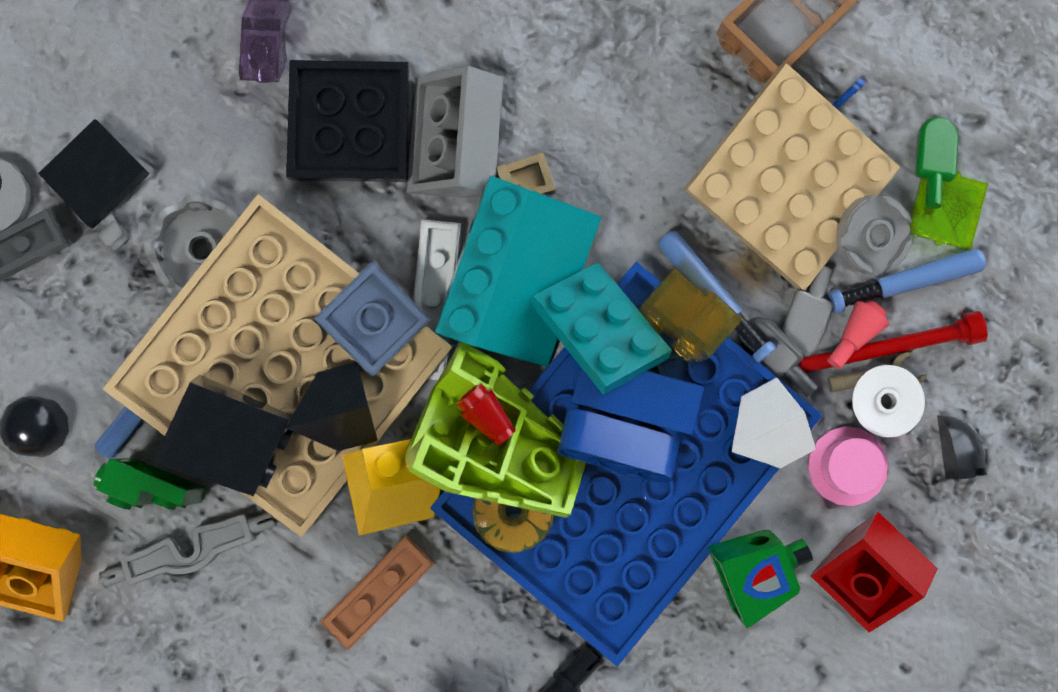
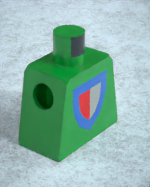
(758, 572)

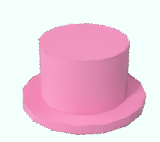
(848, 466)

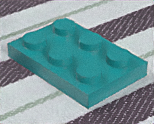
(601, 328)

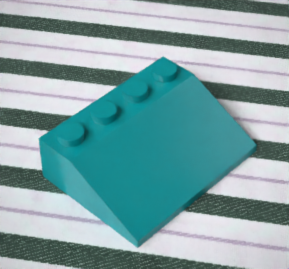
(509, 254)

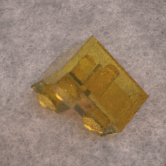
(689, 317)

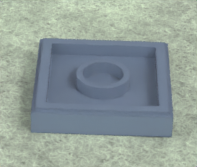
(372, 319)

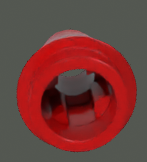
(485, 413)

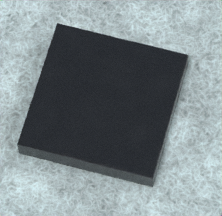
(93, 173)

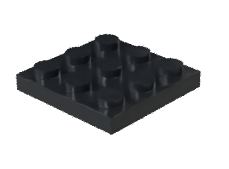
(348, 121)

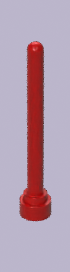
(969, 329)

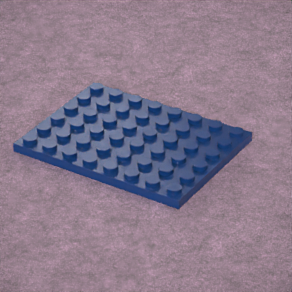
(631, 537)

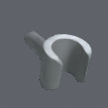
(113, 234)

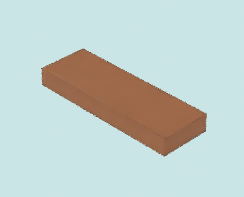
(377, 592)

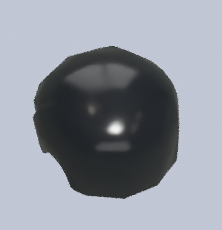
(34, 426)

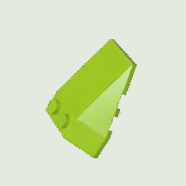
(465, 462)

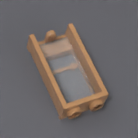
(778, 31)

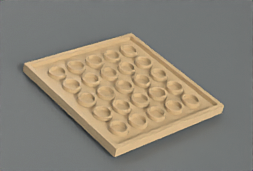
(254, 330)

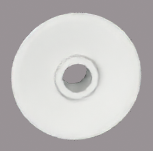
(905, 396)

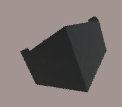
(335, 410)

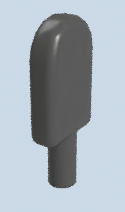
(784, 359)

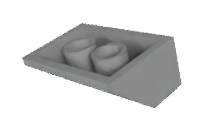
(454, 132)

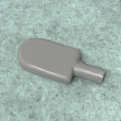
(809, 314)

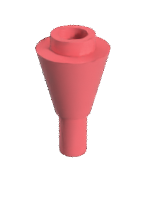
(863, 325)

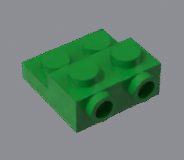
(136, 483)

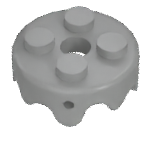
(178, 230)

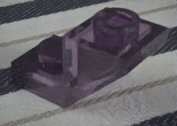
(262, 40)

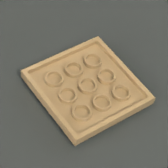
(790, 176)

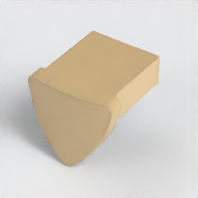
(529, 173)

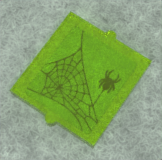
(956, 218)

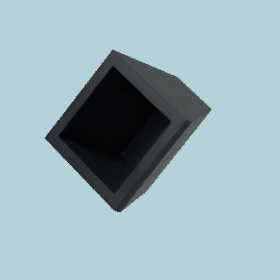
(224, 437)

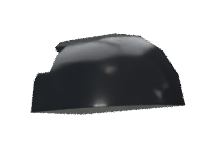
(960, 449)

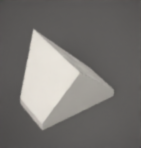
(772, 426)

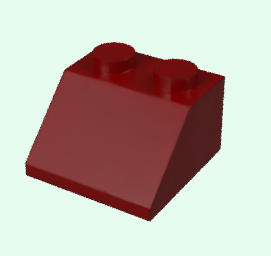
(875, 573)

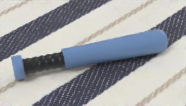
(698, 274)
(925, 275)

